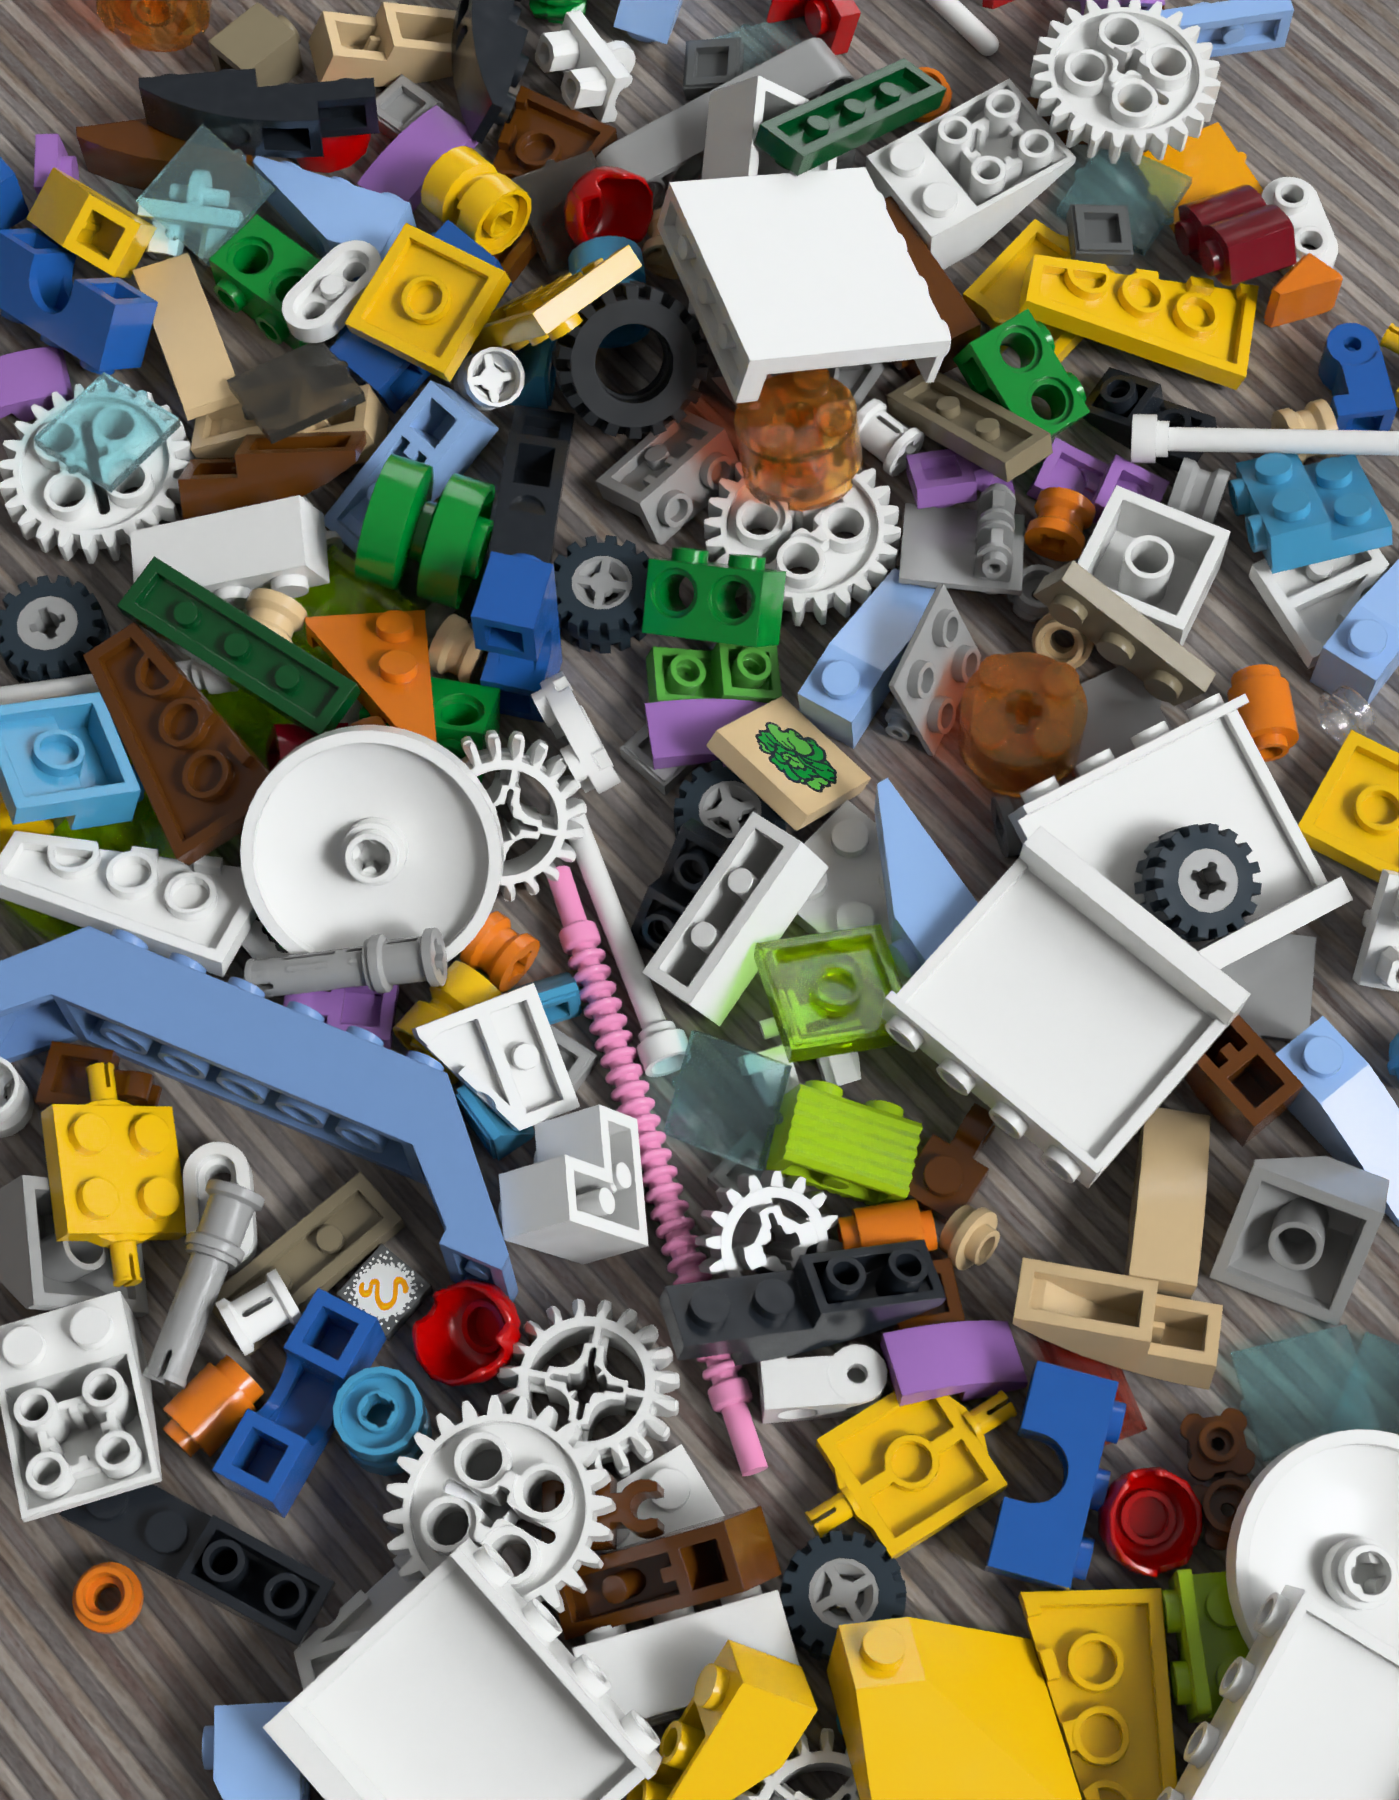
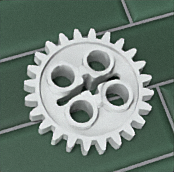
(1124, 80)
(40, 486)
(807, 539)
(529, 1456)

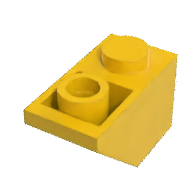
(90, 225)

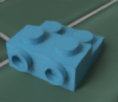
(1308, 510)
(66, 763)

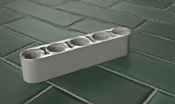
(675, 143)

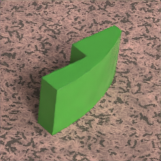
(716, 674)

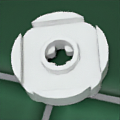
(585, 753)

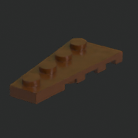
(536, 133)
(180, 745)

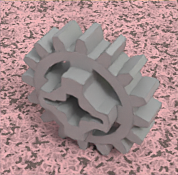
(758, 1218)

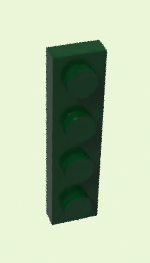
(849, 116)
(239, 648)

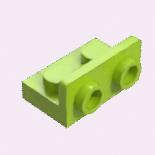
(1206, 1639)

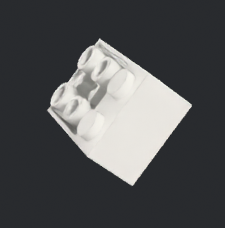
(970, 170)
(77, 1406)

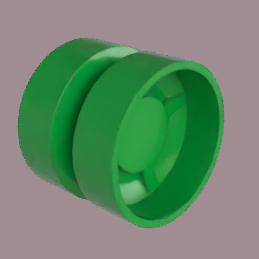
(408, 527)

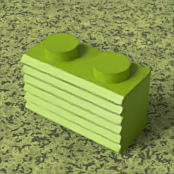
(845, 1144)

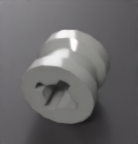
(1199, 490)

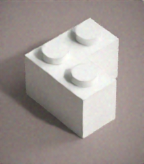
(581, 1191)

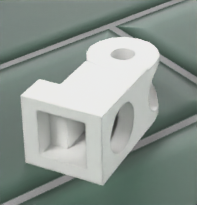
(821, 1385)

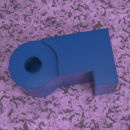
(1358, 379)

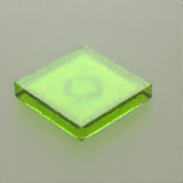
(829, 990)

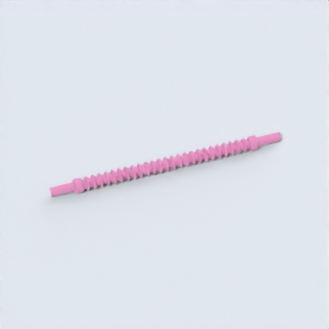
(580, 938)

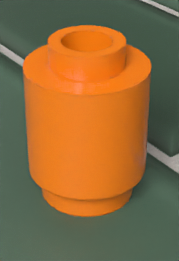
(1269, 711)
(887, 1225)
(211, 1407)

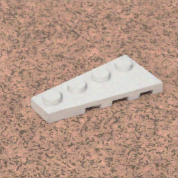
(159, 899)

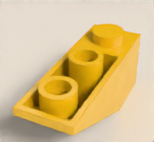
(734, 1730)

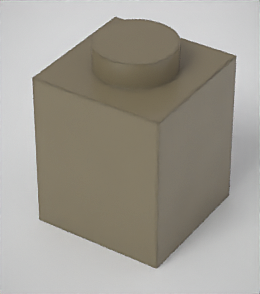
(259, 42)

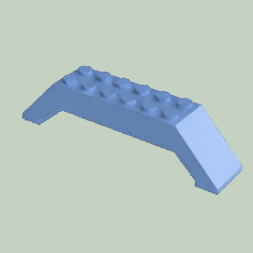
(262, 1060)

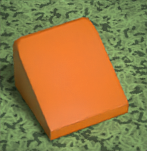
(1303, 292)

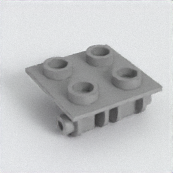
(965, 546)
(932, 674)

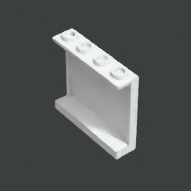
(799, 276)
(1182, 779)
(1064, 1009)
(465, 1702)
(1301, 1713)

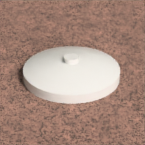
(370, 840)
(1322, 1524)

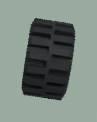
(669, 391)

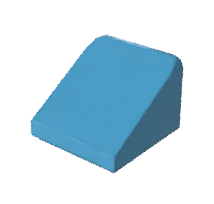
(539, 375)
(558, 997)
(489, 1127)

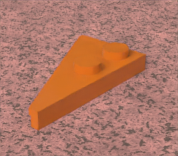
(387, 661)

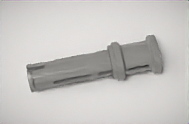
(375, 964)
(212, 1252)

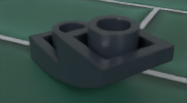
(1124, 394)
(685, 871)

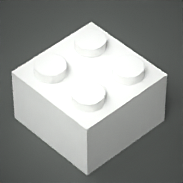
(1155, 559)

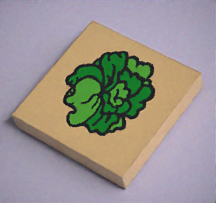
(788, 762)

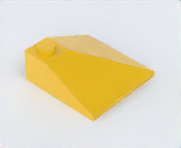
(946, 1714)

